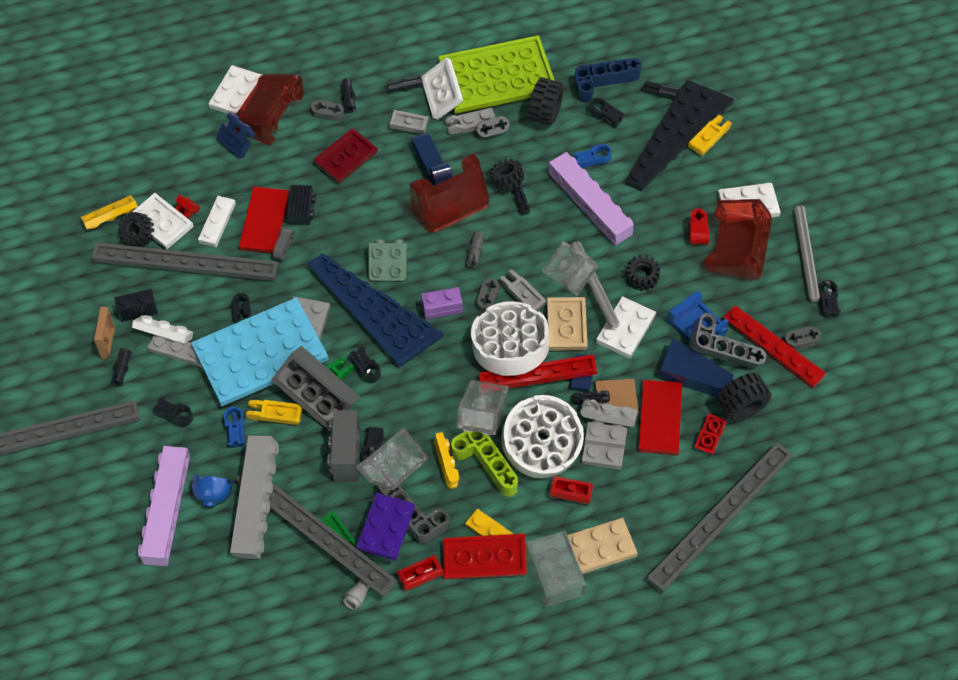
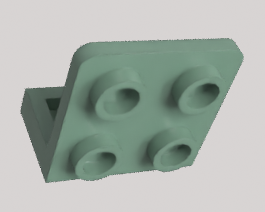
(387, 260)

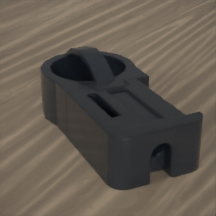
(609, 113)
(829, 301)
(364, 363)
(171, 412)
(374, 439)

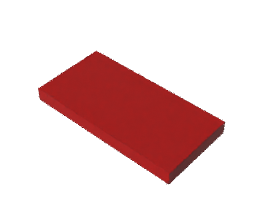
(264, 219)
(660, 417)
(485, 556)

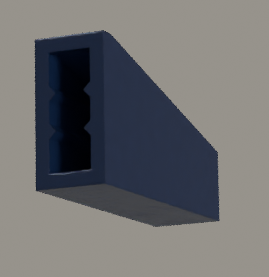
(693, 370)

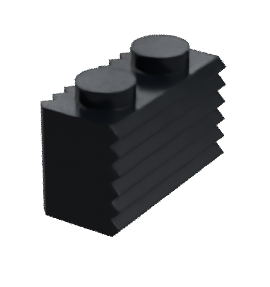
(300, 204)
(135, 305)

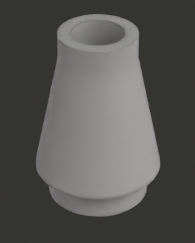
(355, 596)

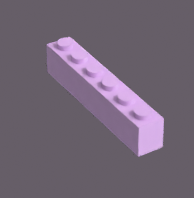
(591, 198)
(165, 506)

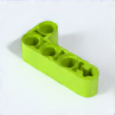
(489, 462)

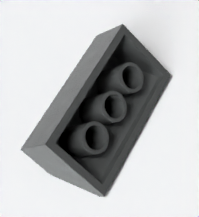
(314, 386)

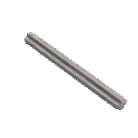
(807, 255)
(600, 295)

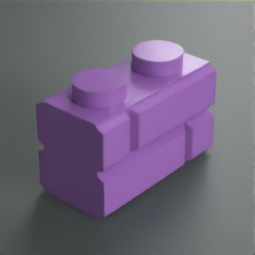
(442, 303)

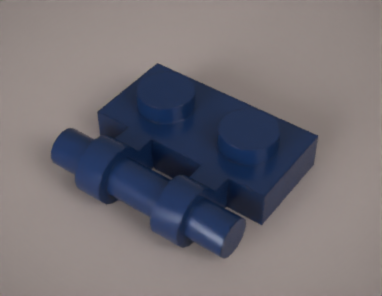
(233, 139)

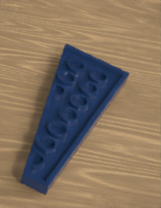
(389, 324)

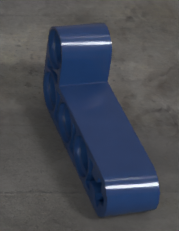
(604, 74)
(430, 159)

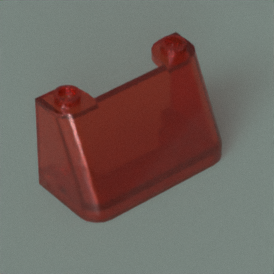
(268, 103)
(452, 199)
(741, 238)

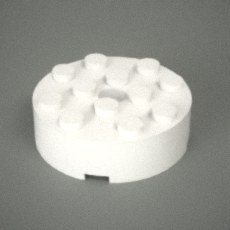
(510, 338)
(537, 456)

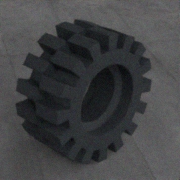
(507, 174)
(127, 229)
(642, 263)

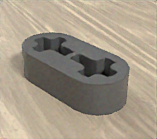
(327, 110)
(491, 122)
(283, 244)
(492, 296)
(802, 338)

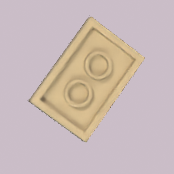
(567, 323)
(602, 545)

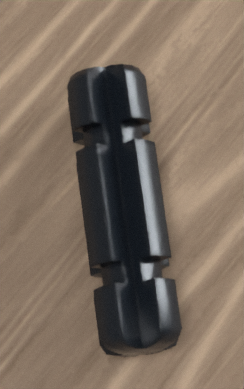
(521, 200)
(603, 396)

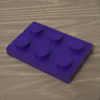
(386, 526)

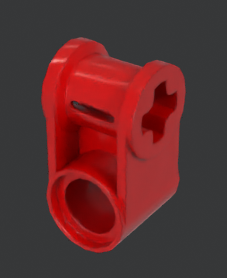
(698, 227)

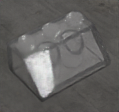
(393, 461)

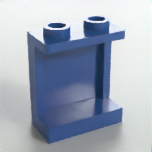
(688, 311)

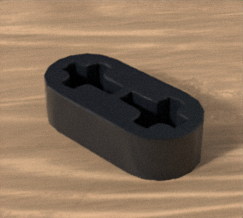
(237, 310)

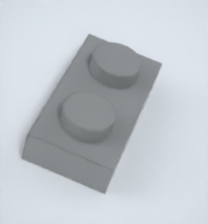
(409, 122)

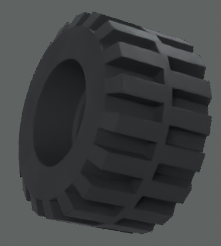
(545, 101)
(744, 397)

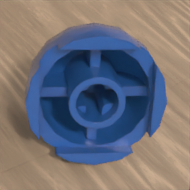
(211, 489)

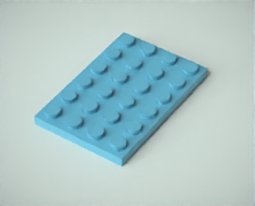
(253, 350)

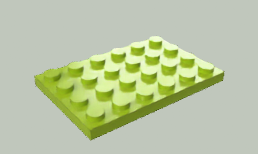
(499, 72)

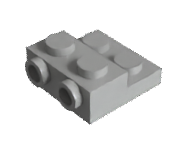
(604, 445)

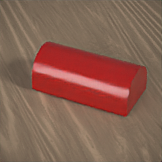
(571, 490)
(420, 573)

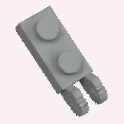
(467, 122)
(522, 290)
(608, 413)

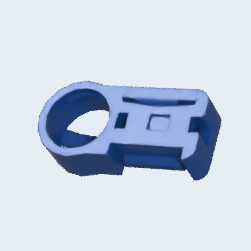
(589, 157)
(235, 430)

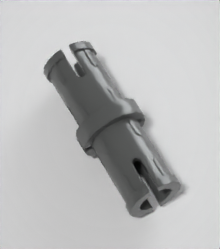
(475, 249)

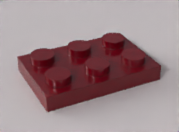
(345, 155)

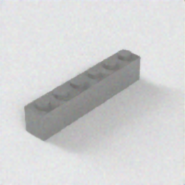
(254, 497)

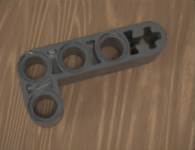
(727, 345)
(421, 521)

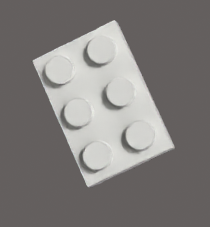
(442, 88)
(233, 90)
(764, 192)
(168, 222)
(633, 325)

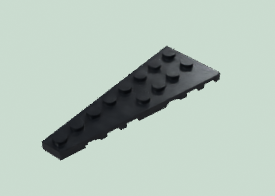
(683, 121)

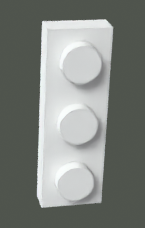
(216, 221)
(162, 329)

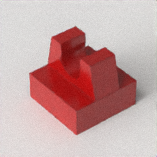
(187, 204)

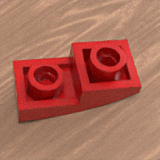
(710, 434)

